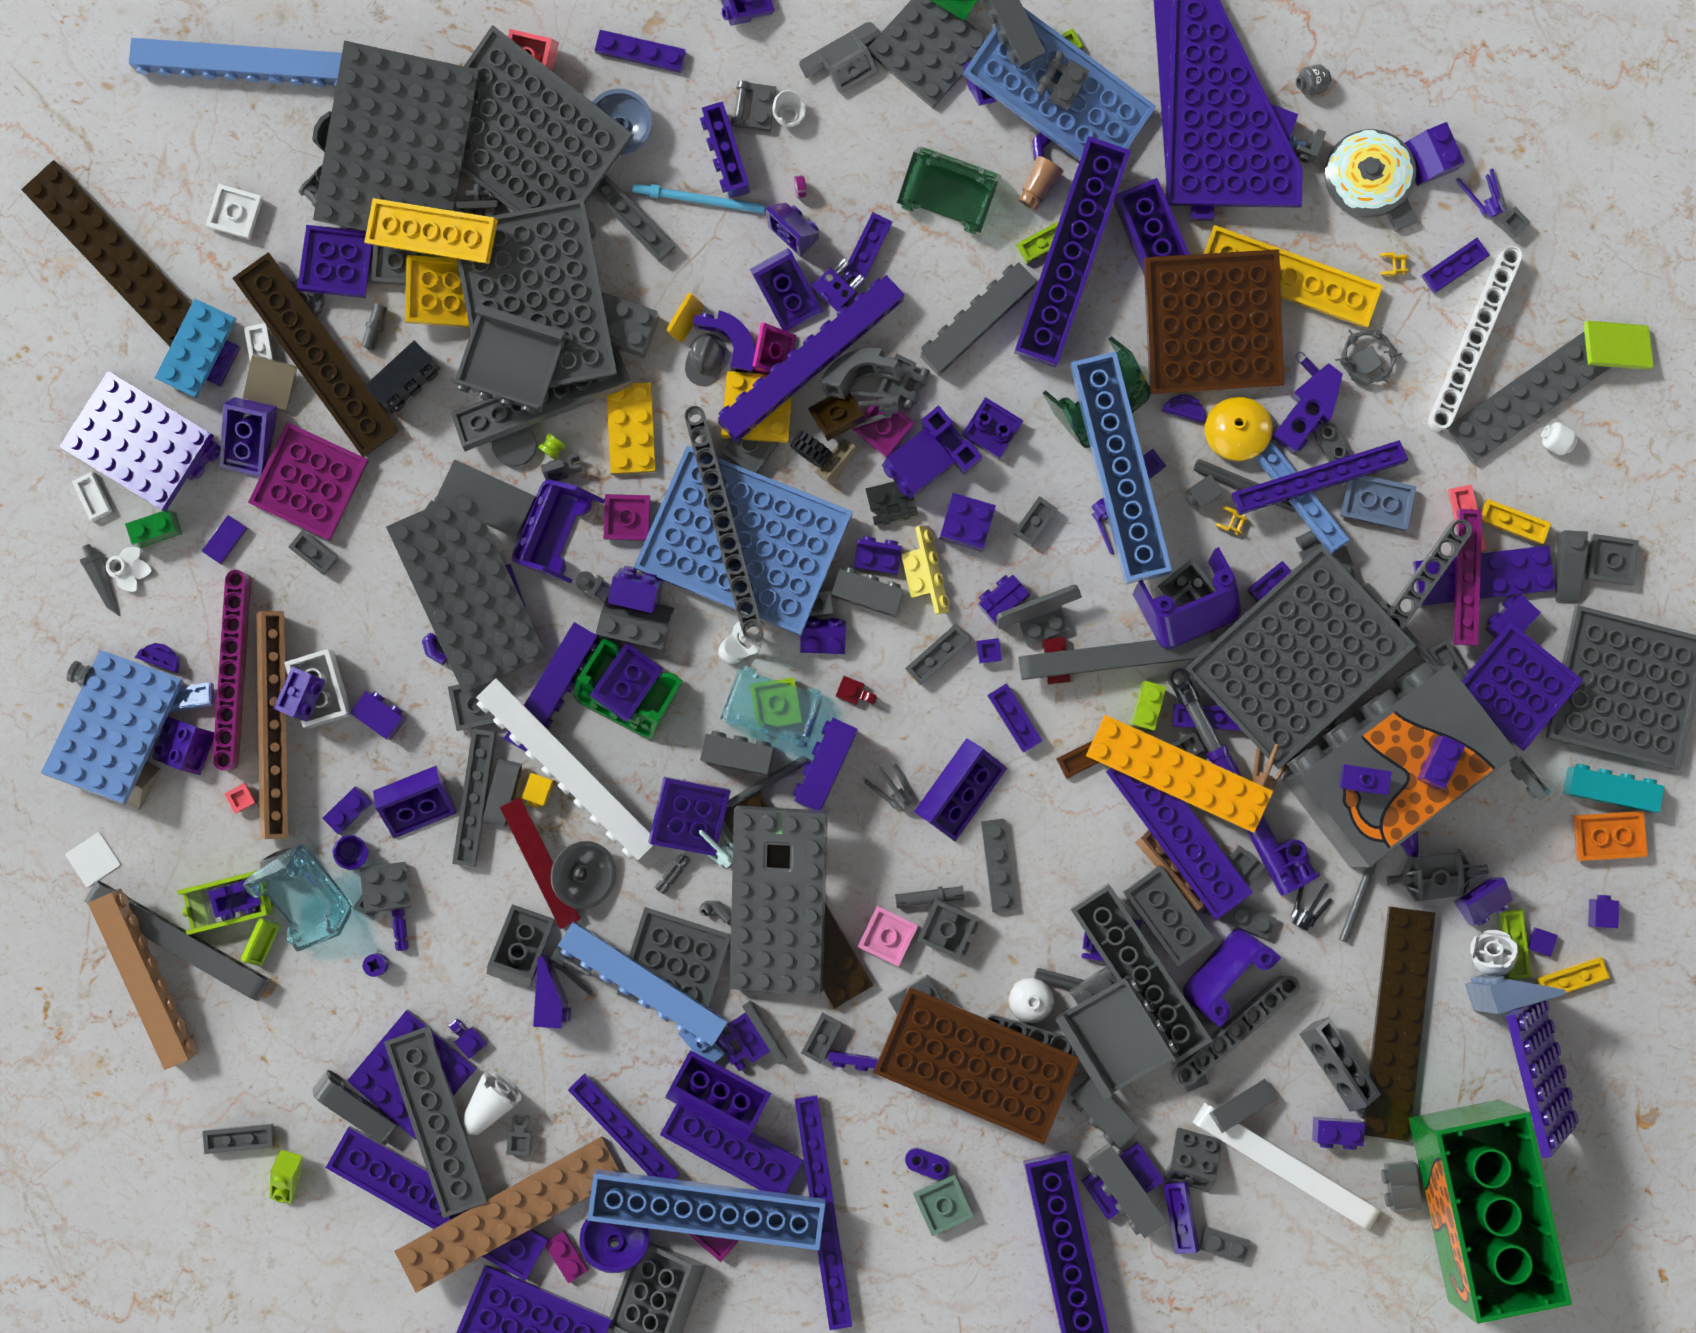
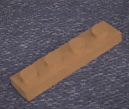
(1156, 854)

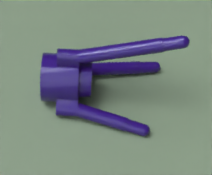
(1494, 204)
(1100, 511)

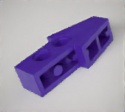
(1319, 391)

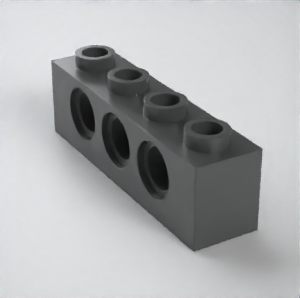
(1340, 1064)

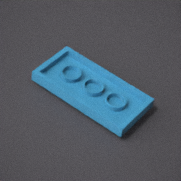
(195, 348)

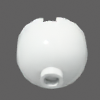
(1493, 953)
(1031, 1000)

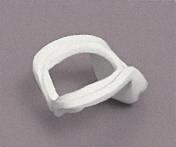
(732, 650)

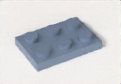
(1378, 502)

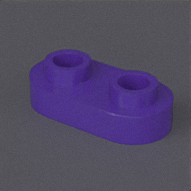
(927, 1163)

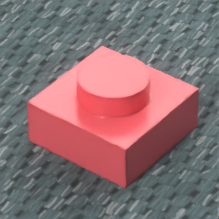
(240, 798)

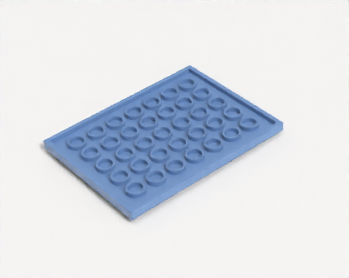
(781, 531)

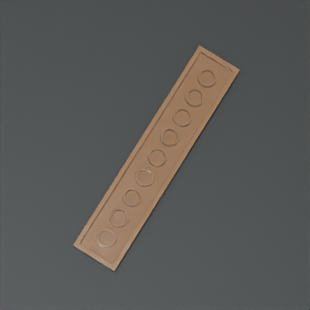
(504, 1216)

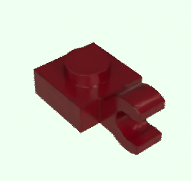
(852, 690)

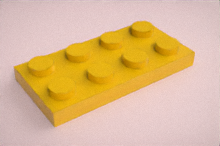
(631, 430)

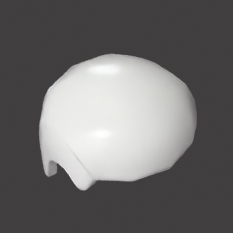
(788, 108)

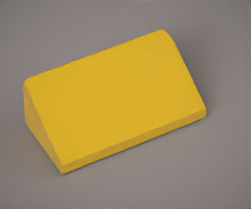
(684, 318)

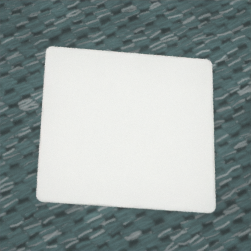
(92, 859)

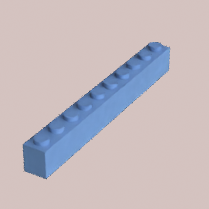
(234, 62)

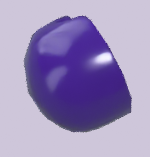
(350, 852)

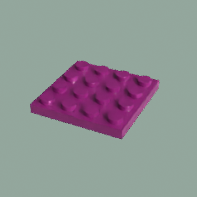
(308, 481)

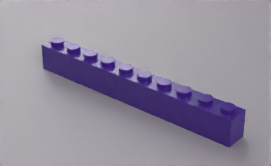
(811, 358)

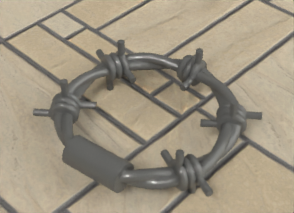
(1357, 377)

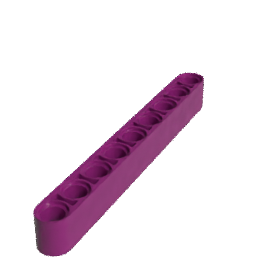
(227, 659)

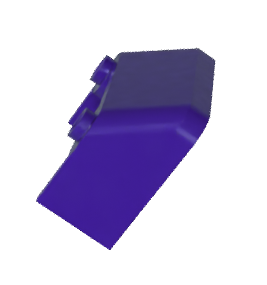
(549, 527)
(1183, 624)

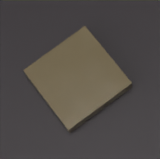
(270, 382)

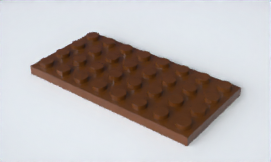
(976, 1065)

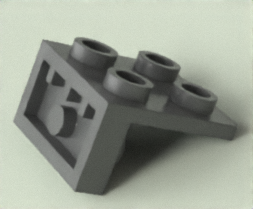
(1194, 1159)

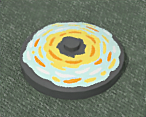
(1370, 173)

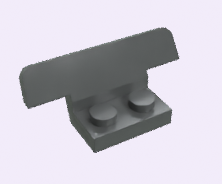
(844, 58)
(1041, 616)

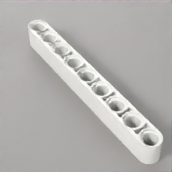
(1482, 331)
(1291, 1169)

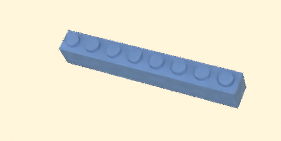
(642, 983)

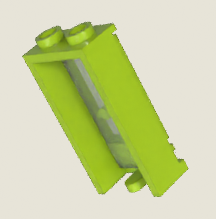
(200, 910)

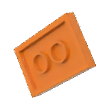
(1610, 836)

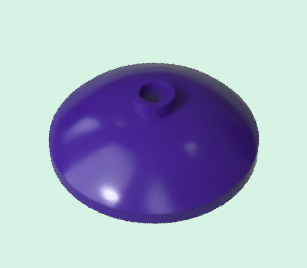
(597, 1250)

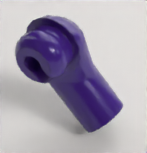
(1039, 143)

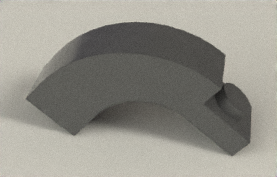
(855, 366)

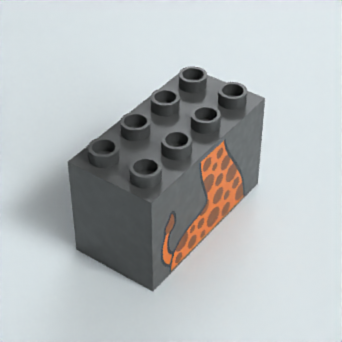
(1396, 739)

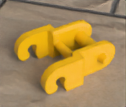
(1392, 256)
(1242, 519)

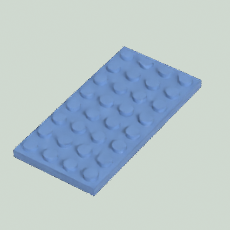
(1102, 108)

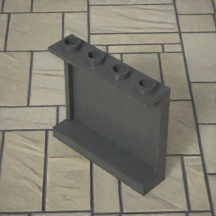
(510, 359)
(1117, 1036)

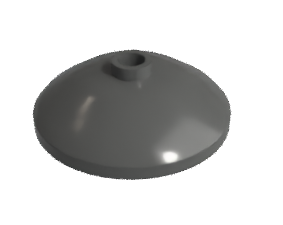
(595, 877)

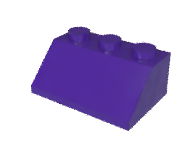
(414, 802)

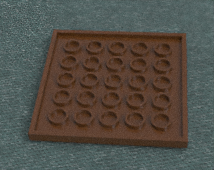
(1214, 321)

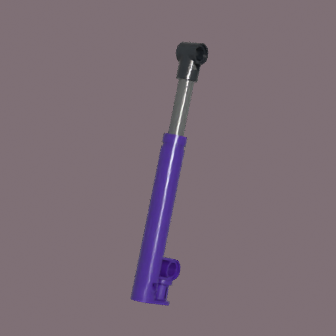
(1284, 869)

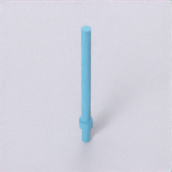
(656, 191)

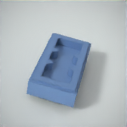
(194, 697)
(710, 1052)

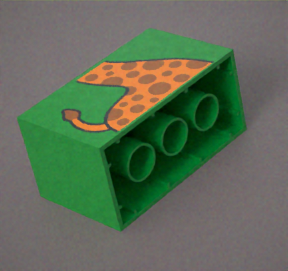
(1490, 1211)

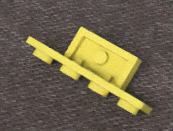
(924, 572)

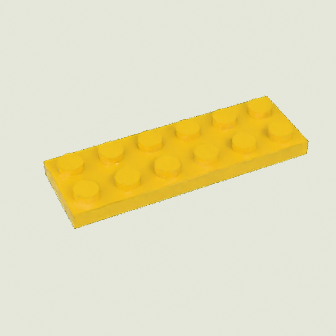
(431, 231)

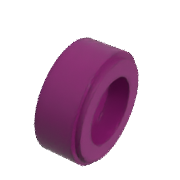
(800, 186)

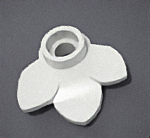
(131, 570)

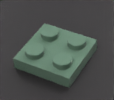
(943, 1204)

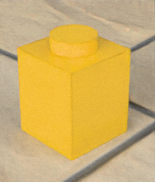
(537, 790)

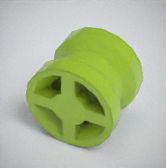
(552, 447)

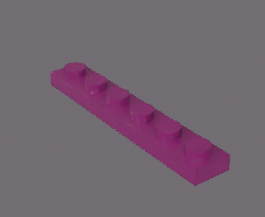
(1468, 581)

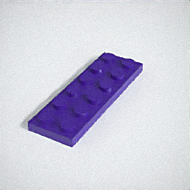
(1500, 575)
(752, 1161)

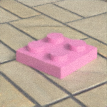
(887, 936)

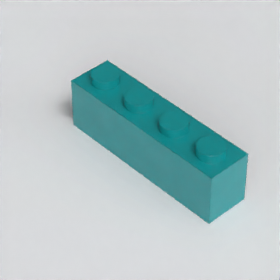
(1613, 789)

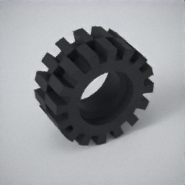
(811, 449)

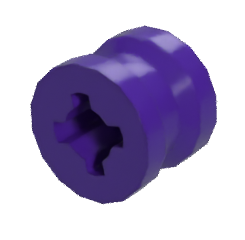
(379, 966)

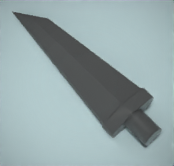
(96, 570)

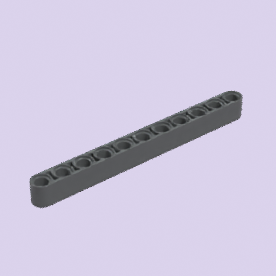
(723, 513)
(1429, 580)

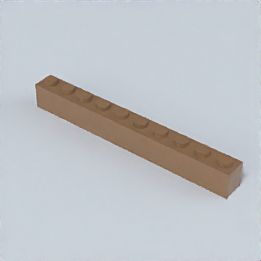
(271, 726)

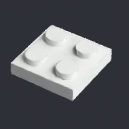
(234, 211)

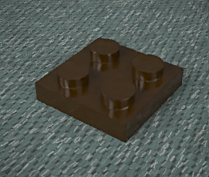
(837, 415)

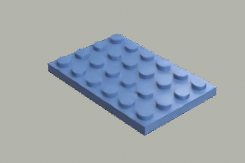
(112, 727)

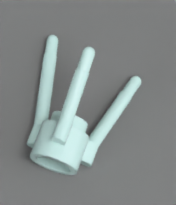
(724, 853)

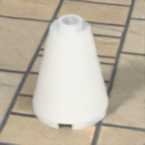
(489, 1102)

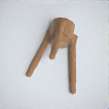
(1264, 778)

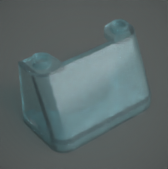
(772, 707)
(303, 896)

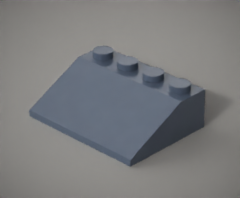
(1501, 995)

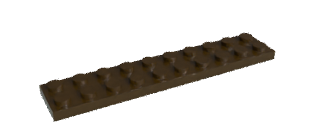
(108, 250)
(315, 354)
(842, 970)
(1399, 1021)

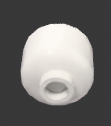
(1559, 438)

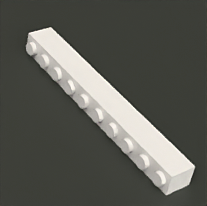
(565, 768)

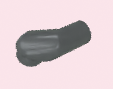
(715, 908)

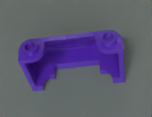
(1221, 971)

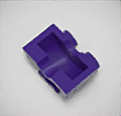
(232, 899)

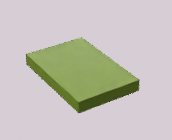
(1618, 345)

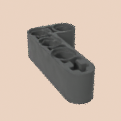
(353, 1108)

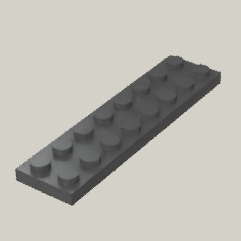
(1525, 399)
(492, 420)
(436, 1121)

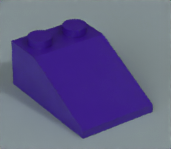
(791, 227)
(786, 289)
(246, 435)
(550, 1000)

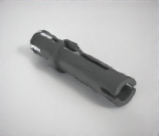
(929, 896)

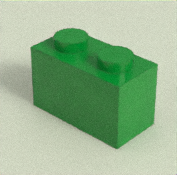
(153, 528)

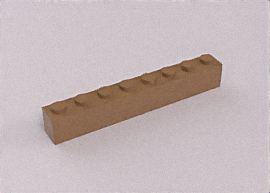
(143, 978)

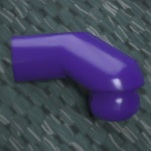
(430, 649)

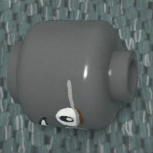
(1313, 80)

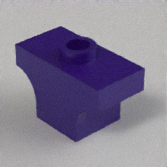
(1365, 780)

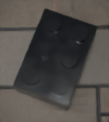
(403, 377)

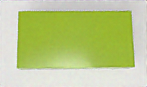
(260, 942)

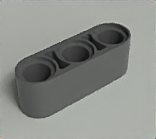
(502, 791)

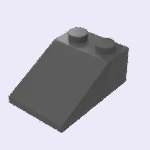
(519, 946)

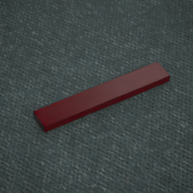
(537, 858)

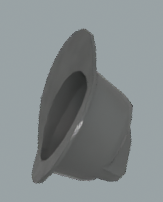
(705, 359)

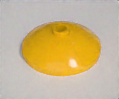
(1235, 441)

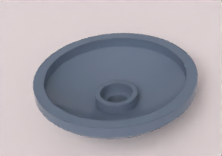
(630, 111)

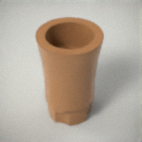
(1039, 182)

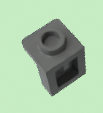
(1313, 145)

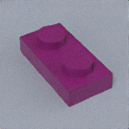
(566, 1256)

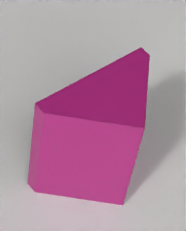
(771, 347)

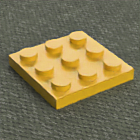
(434, 292)
(773, 427)

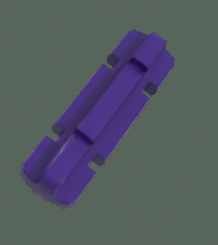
(400, 930)

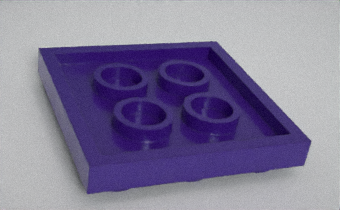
(335, 262)
(685, 810)

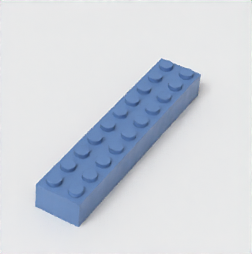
(1120, 468)
(706, 1209)

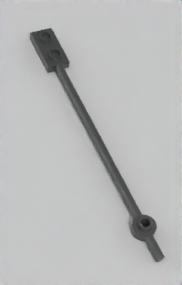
(1520, 768)

